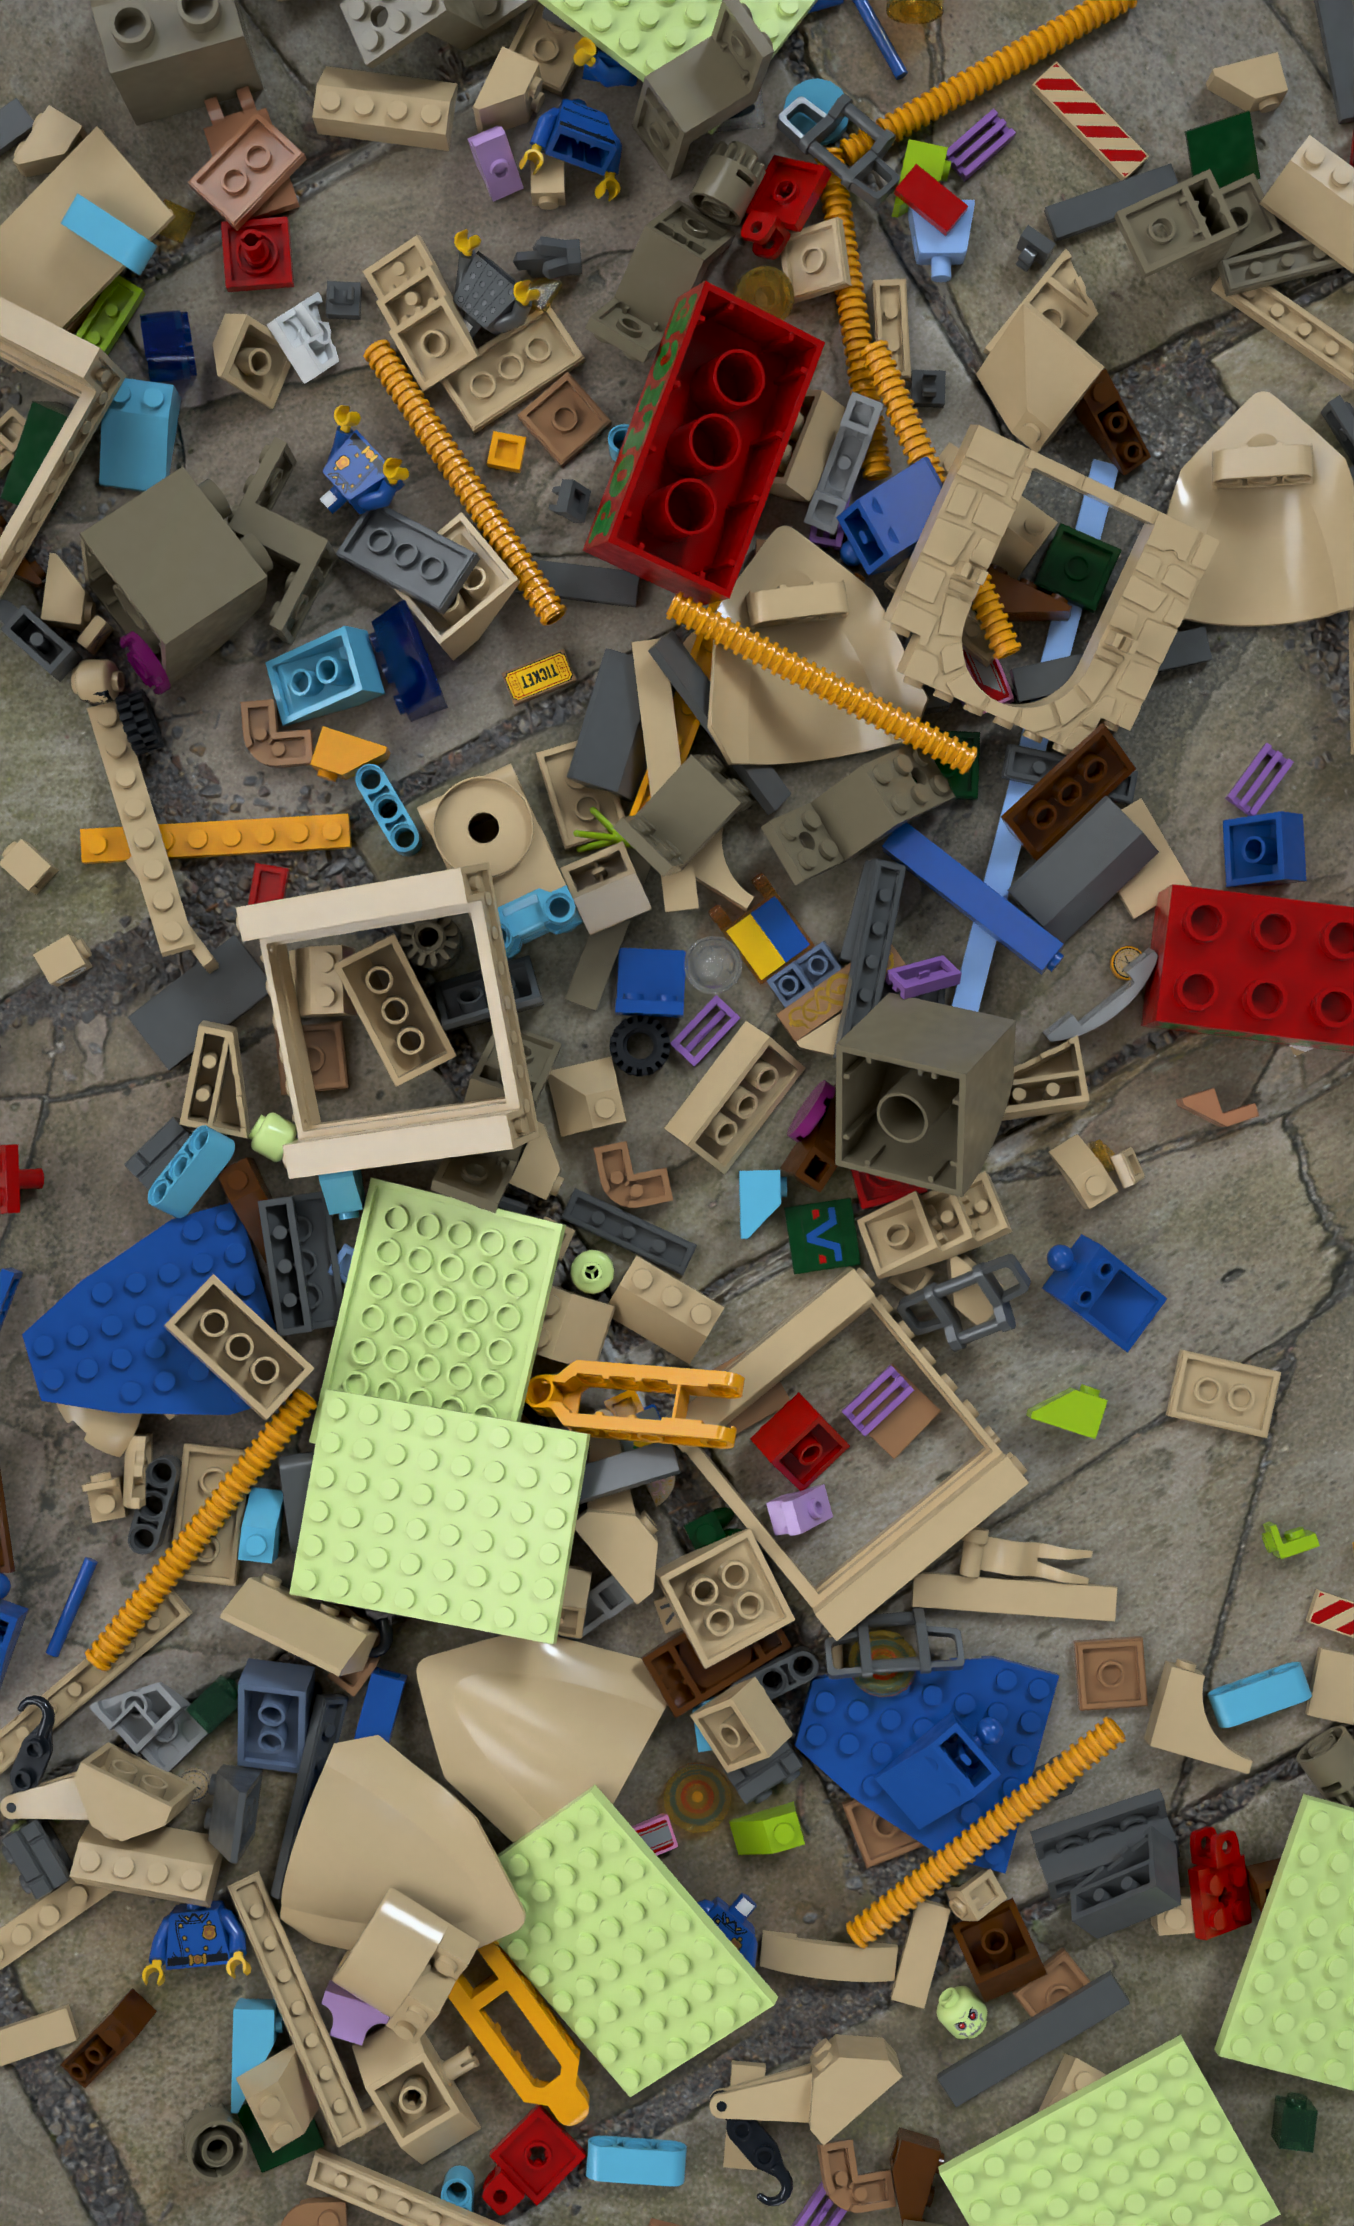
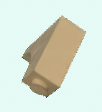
(715, 875)
(1181, 1723)

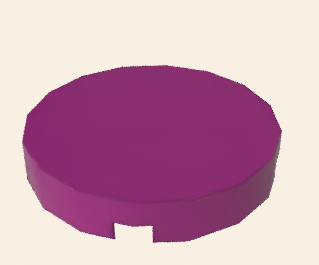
(145, 663)
(810, 1111)

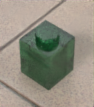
(215, 1703)
(1294, 2122)

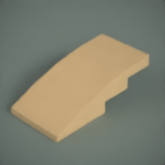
(421, 313)
(932, 1227)

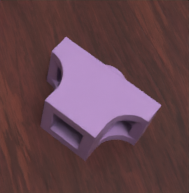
(495, 162)
(799, 1511)
(350, 2014)

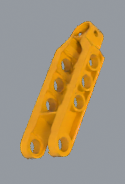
(561, 1397)
(564, 2094)

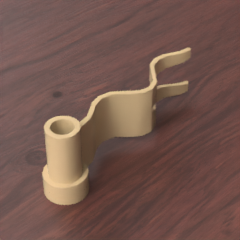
(1016, 1557)

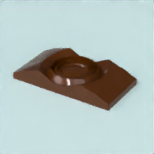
(685, 1680)

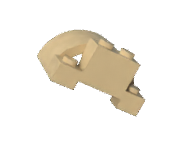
(405, 1964)

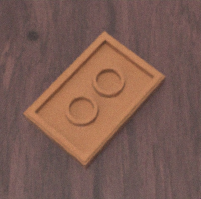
(247, 170)

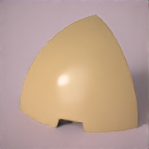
(103, 1429)

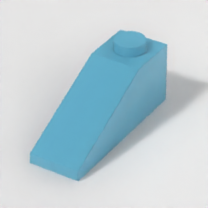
(254, 2034)

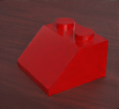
(799, 1442)

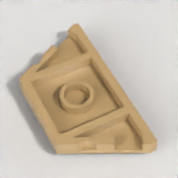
(1061, 299)

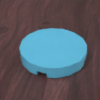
(821, 94)

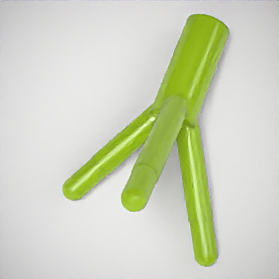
(605, 839)

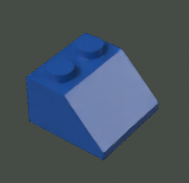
(1264, 850)

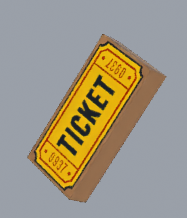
(539, 677)

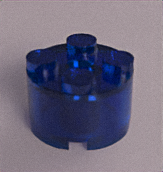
(165, 346)

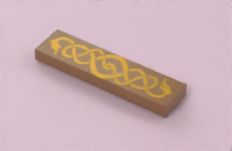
(823, 1001)

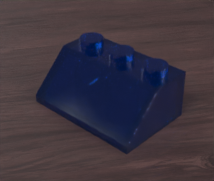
(407, 663)

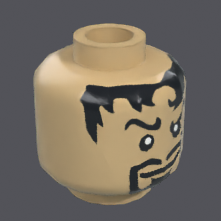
(97, 681)

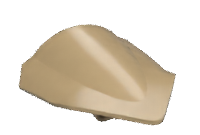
(1281, 519)
(830, 618)
(536, 1723)
(384, 1827)

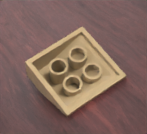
(1036, 376)
(477, 600)
(724, 1596)

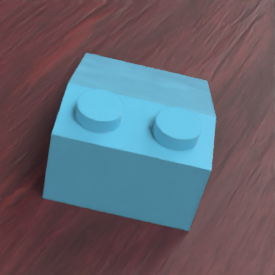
(138, 435)
(325, 676)

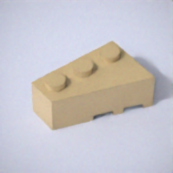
(216, 1082)
(1049, 1083)

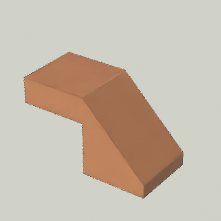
(1206, 1106)

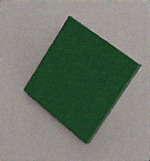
(1224, 148)
(306, 2143)

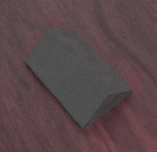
(464, 1000)

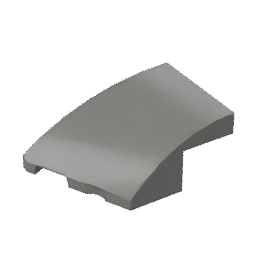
(153, 1723)

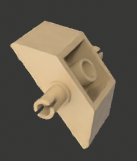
(423, 2122)

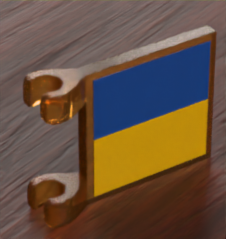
(765, 934)

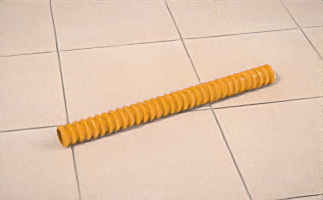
(989, 72)
(854, 320)
(916, 447)
(462, 479)
(822, 683)
(200, 1530)
(985, 1832)

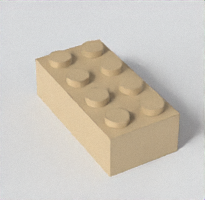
(239, 1347)

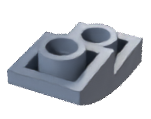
(804, 974)

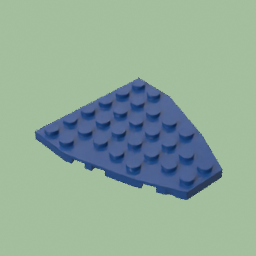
(107, 1334)
(861, 1733)

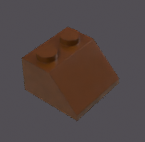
(999, 1951)

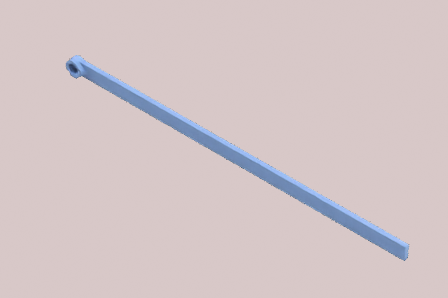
(1005, 846)

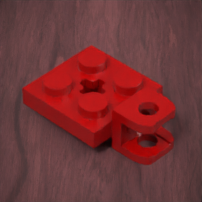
(773, 213)
(1218, 1873)
(518, 2173)

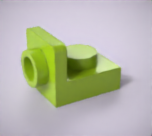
(1294, 1541)

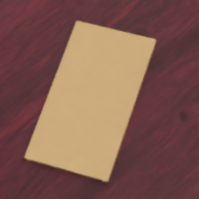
(49, 265)

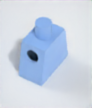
(939, 250)

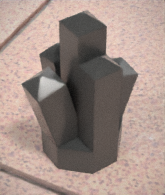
(551, 258)

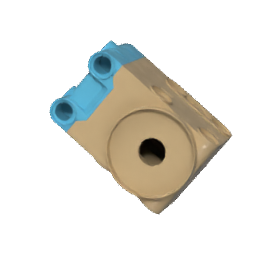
(493, 823)

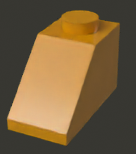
(343, 754)

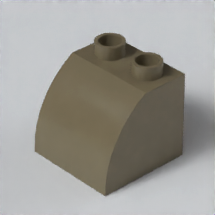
(175, 53)
(176, 570)
(922, 1092)

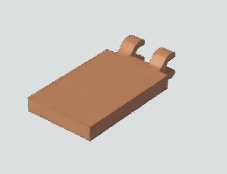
(225, 127)

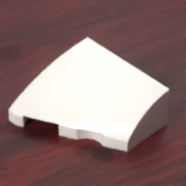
(305, 338)

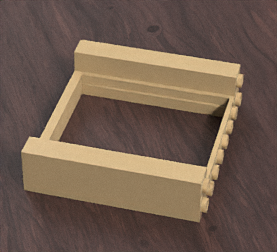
(78, 371)
(406, 1134)
(921, 1531)

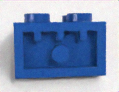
(650, 982)

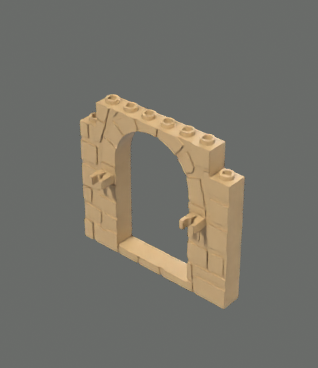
(954, 562)

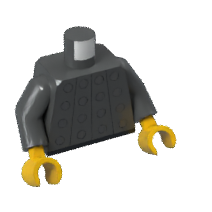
(488, 292)

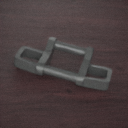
(825, 126)
(948, 1317)
(921, 1663)

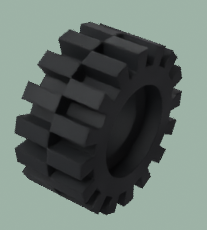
(139, 722)
(654, 1030)

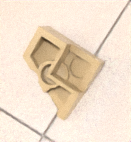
(136, 1460)

